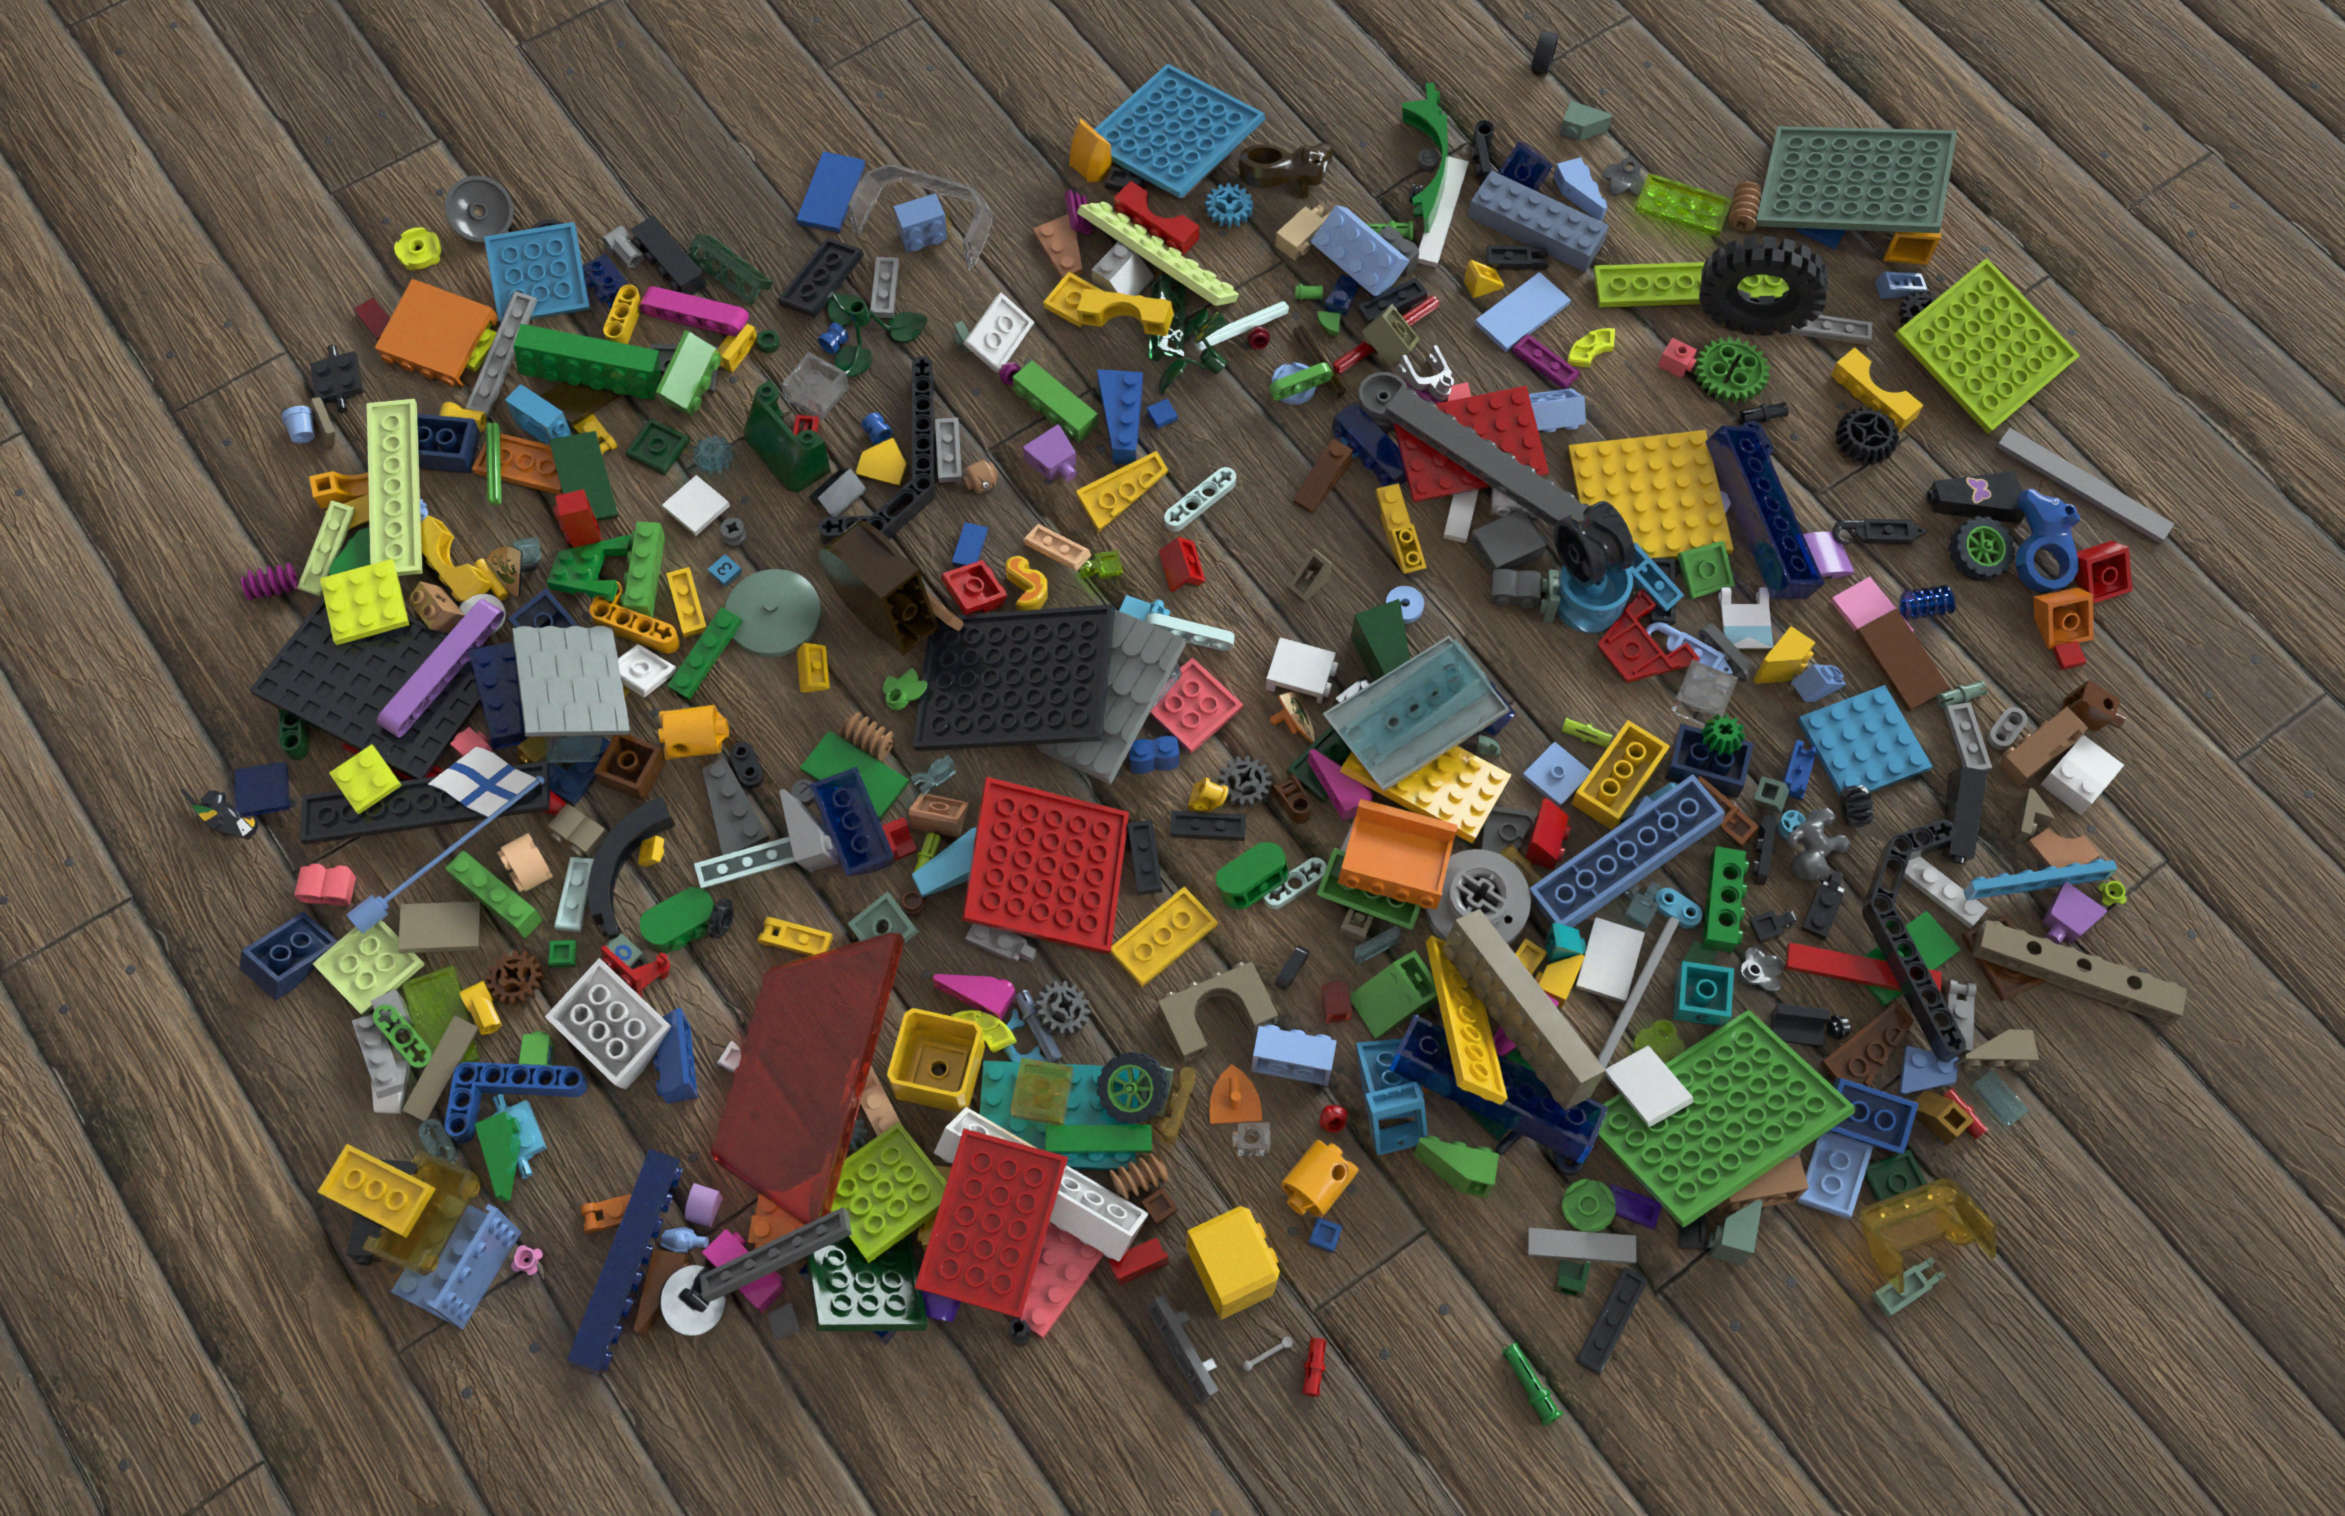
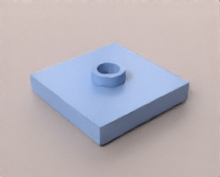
(1556, 774)

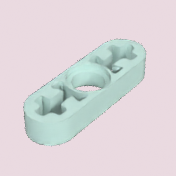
(1313, 879)

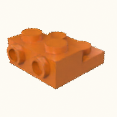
(769, 1223)

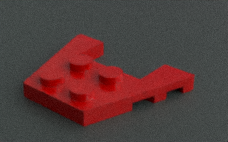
(1634, 651)

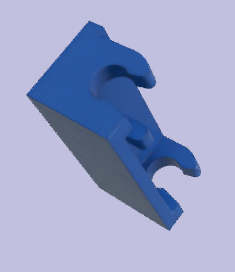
(1798, 769)

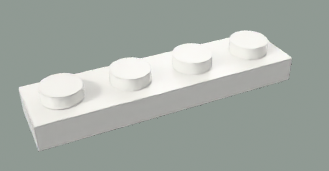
(1943, 891)

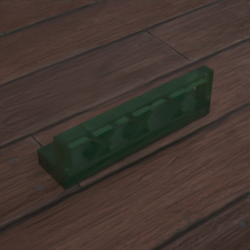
(733, 262)
(1159, 344)

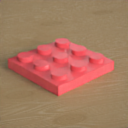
(1195, 707)

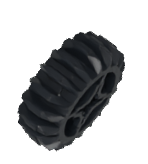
(1881, 439)

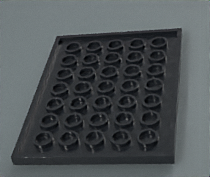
(1016, 679)

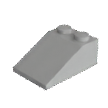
(809, 841)

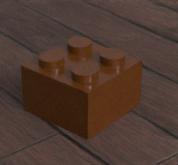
(630, 766)

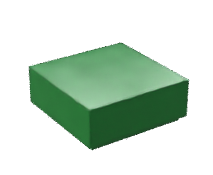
(562, 954)

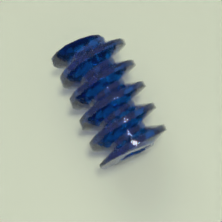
(1927, 601)

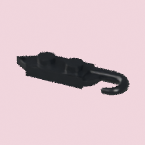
(1880, 531)

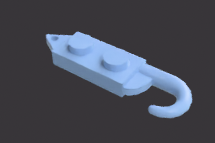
(1706, 653)

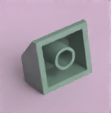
(1736, 1235)

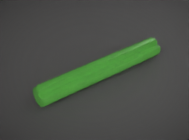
(493, 464)

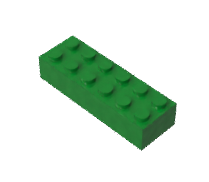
(587, 361)

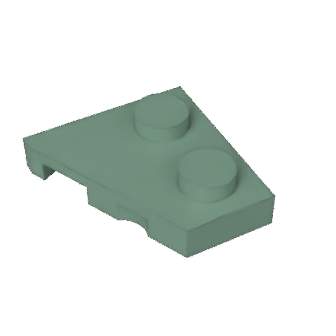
(1551, 601)

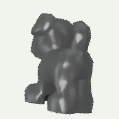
(1811, 863)

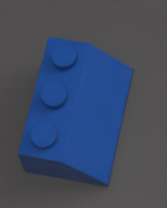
(676, 1061)

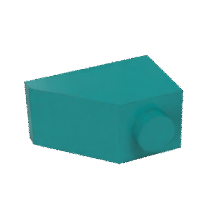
(1563, 943)

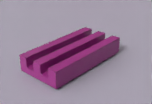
(1077, 222)

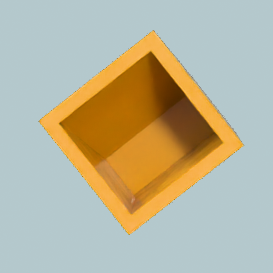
(1912, 247)

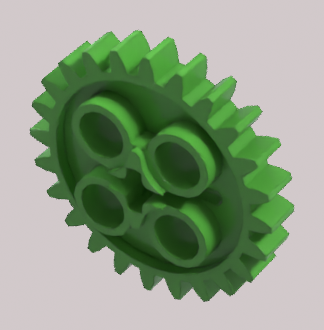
(1747, 378)

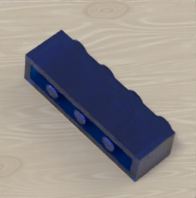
(1371, 444)

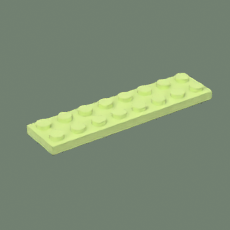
(1153, 250)
(394, 485)

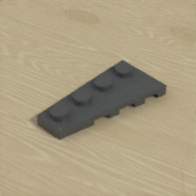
(732, 812)

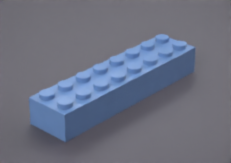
(1627, 854)

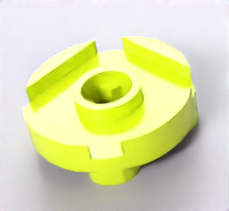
(419, 259)

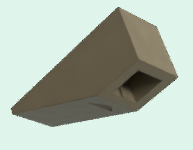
(2009, 1049)

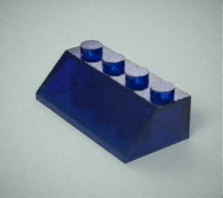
(853, 823)

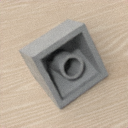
(1121, 272)

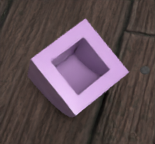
(702, 1205)

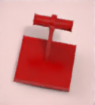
(638, 977)

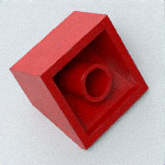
(2104, 570)
(1547, 836)

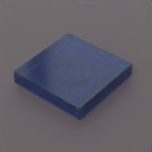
(262, 789)

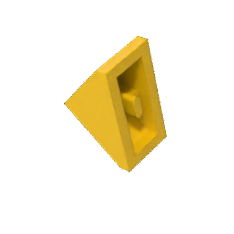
(1481, 279)

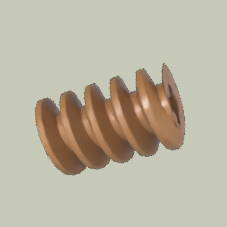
(1745, 206)
(867, 736)
(1139, 1176)

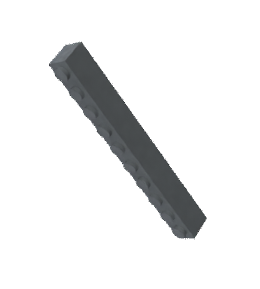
(1482, 458)

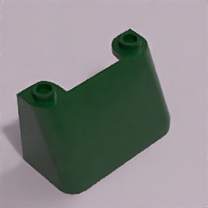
(792, 458)

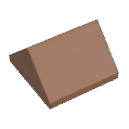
(938, 815)

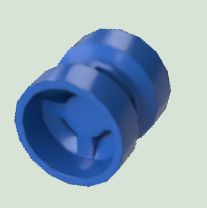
(833, 338)
(874, 425)

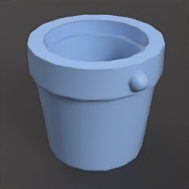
(299, 424)

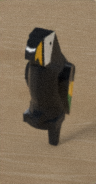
(222, 816)

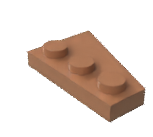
(1060, 245)

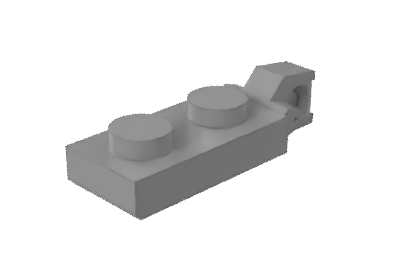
(1000, 943)

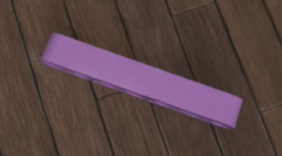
(440, 668)

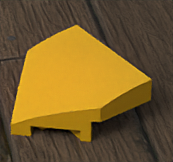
(883, 463)

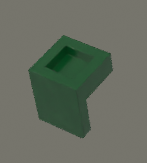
(1572, 1278)

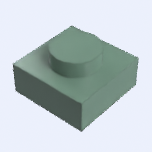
(960, 335)

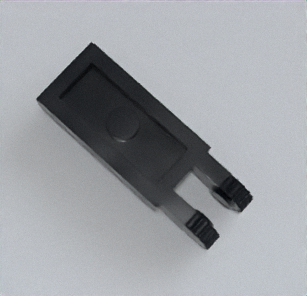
(1516, 257)
(1764, 847)

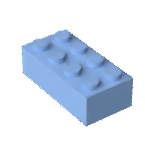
(1359, 251)

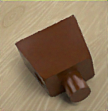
(2094, 706)

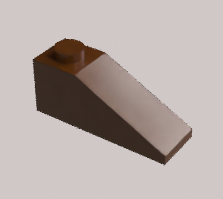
(1324, 475)
(660, 1268)

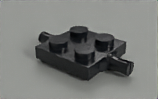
(337, 378)

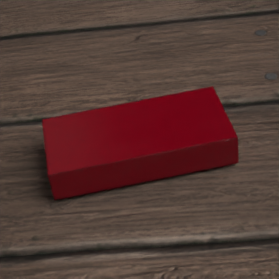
(373, 317)

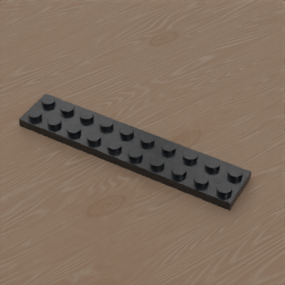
(409, 807)

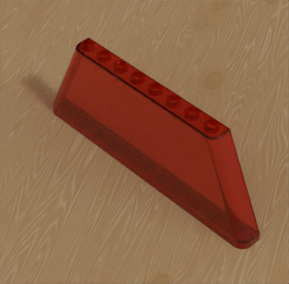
(806, 1074)

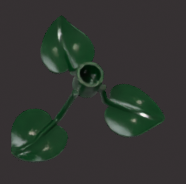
(845, 308)
(1208, 357)

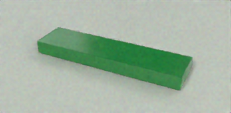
(1098, 1139)

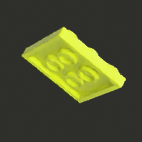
(364, 602)

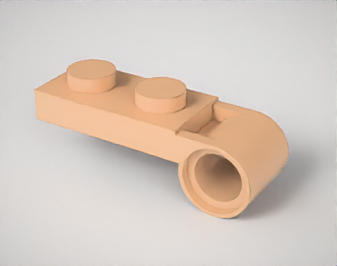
(877, 1105)

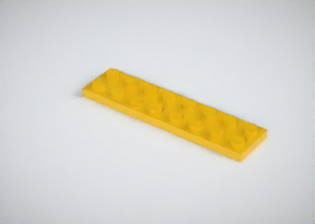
(1466, 1029)

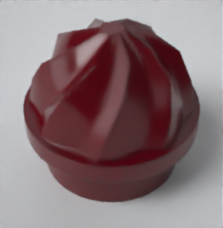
(1258, 337)

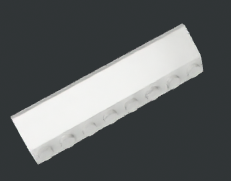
(1081, 1205)

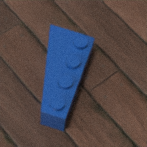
(1121, 407)

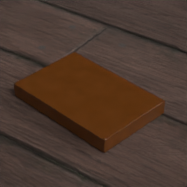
(2003, 980)

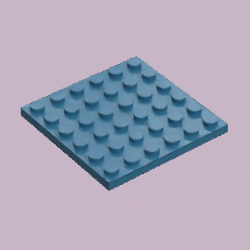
(1176, 130)

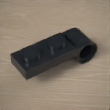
(1481, 142)

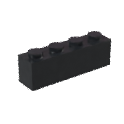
(668, 257)

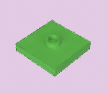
(1706, 569)

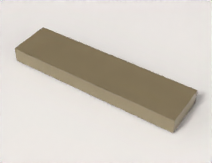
(440, 1069)

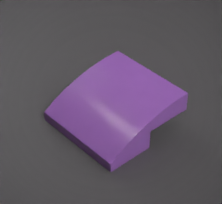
(1828, 555)

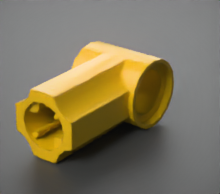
(454, 410)
(479, 1002)

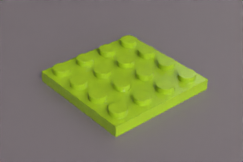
(888, 1191)

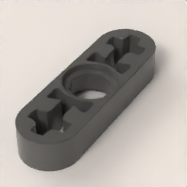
(1735, 659)

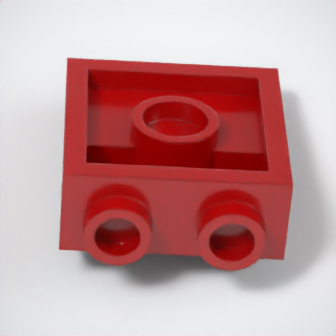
(974, 588)

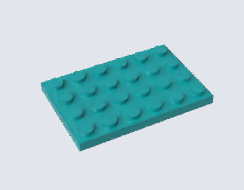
(1083, 1109)

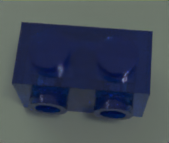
(604, 278)

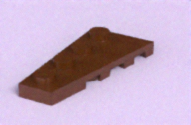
(1869, 1048)

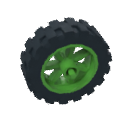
(1968, 558)
(1109, 1097)

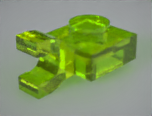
(1105, 563)

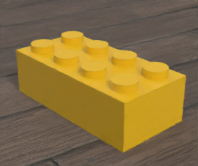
(1620, 775)

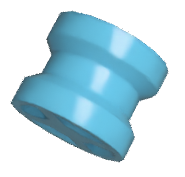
(1790, 818)

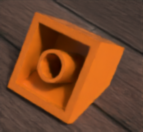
(2064, 616)

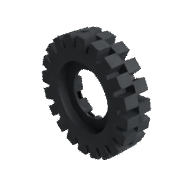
(1797, 267)

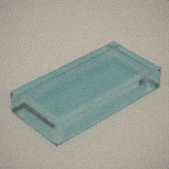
(1376, 945)
(2000, 1098)

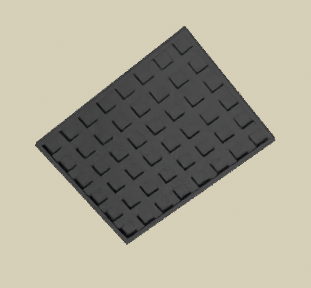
(352, 682)

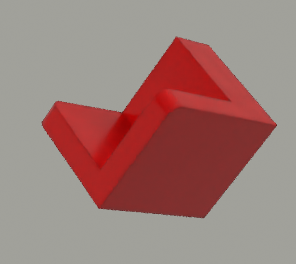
(899, 838)

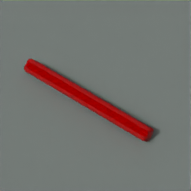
(1364, 349)

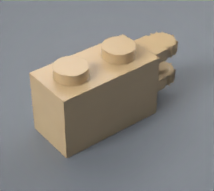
(1296, 234)

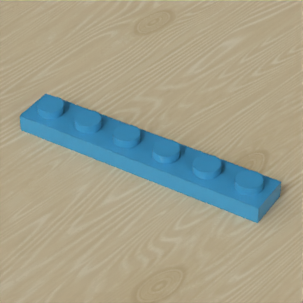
(2047, 878)

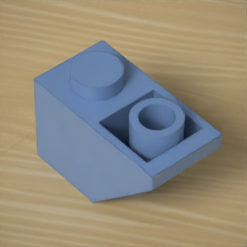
(1818, 682)

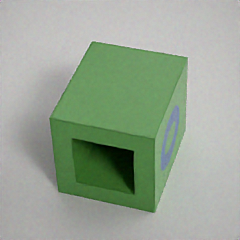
(537, 1049)

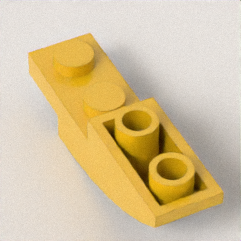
(1399, 529)

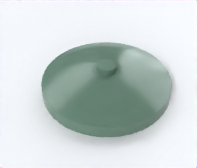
(776, 612)

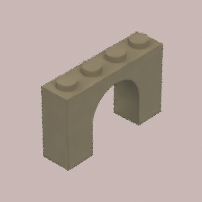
(1239, 984)

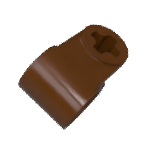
(1292, 795)

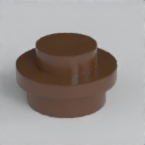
(912, 902)

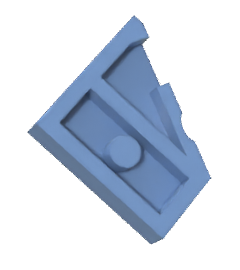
(1924, 1071)

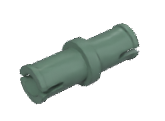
(1962, 694)

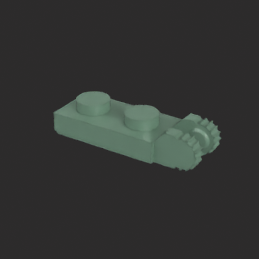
(1914, 1286)

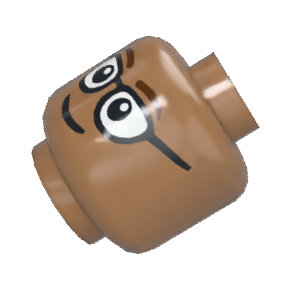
(980, 476)

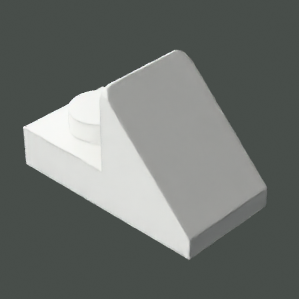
(393, 1103)

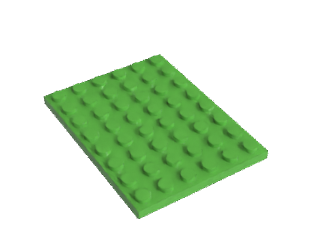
(1748, 1115)

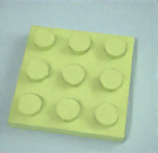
(367, 965)

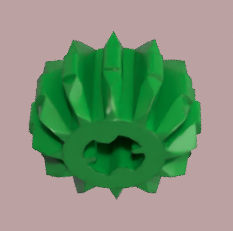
(1723, 743)

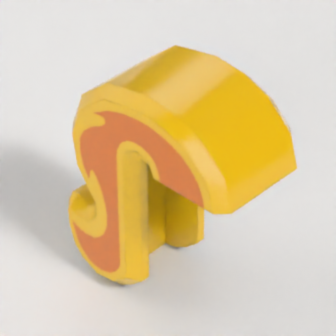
(1028, 580)

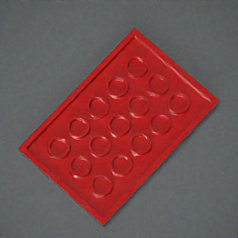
(1498, 416)
(991, 1223)

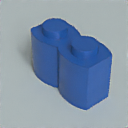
(1156, 754)

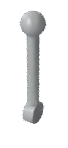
(1286, 1343)

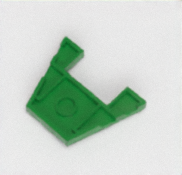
(580, 566)

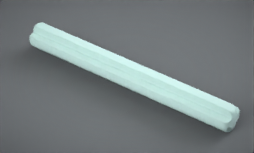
(1245, 324)

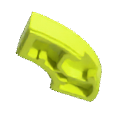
(1591, 345)
(994, 1031)

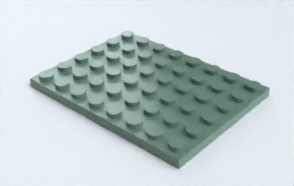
(1857, 179)

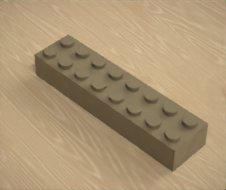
(1523, 1010)

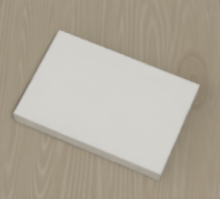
(998, 332)
(1610, 960)
(1648, 1086)

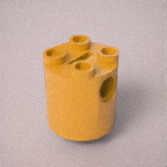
(692, 732)
(1318, 1179)

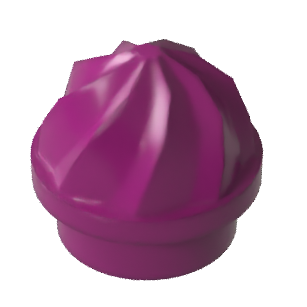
(1007, 372)

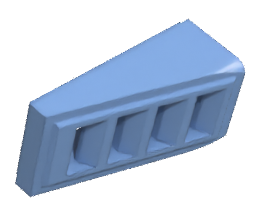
(1887, 289)

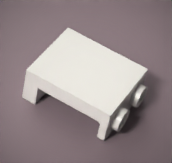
(1302, 669)

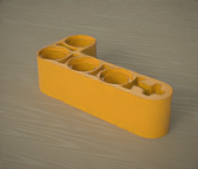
(659, 637)

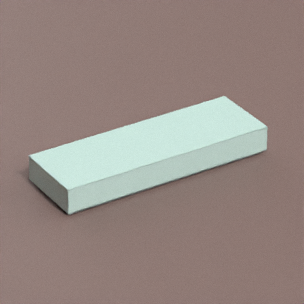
(574, 895)

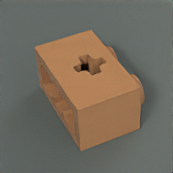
(435, 607)

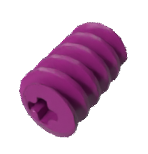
(269, 583)

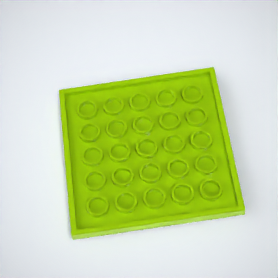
(1987, 345)

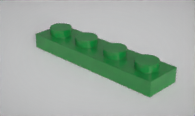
(705, 653)

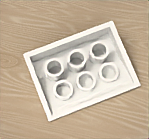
(609, 1024)

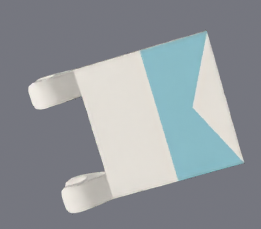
(1747, 624)

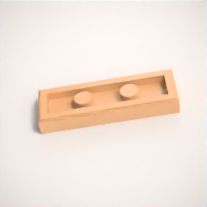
(1057, 547)

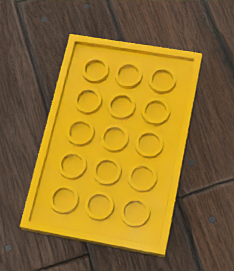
(1450, 788)

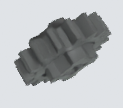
(1249, 791)
(1061, 1011)

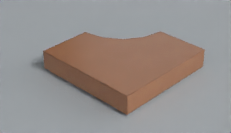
(2062, 851)

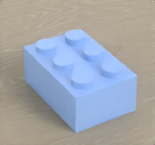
(1293, 1055)

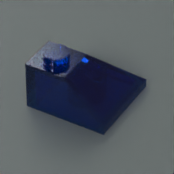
(1526, 166)

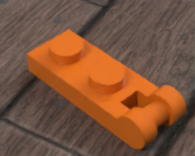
(612, 1211)

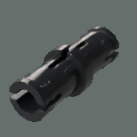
(1764, 413)
(1019, 1332)

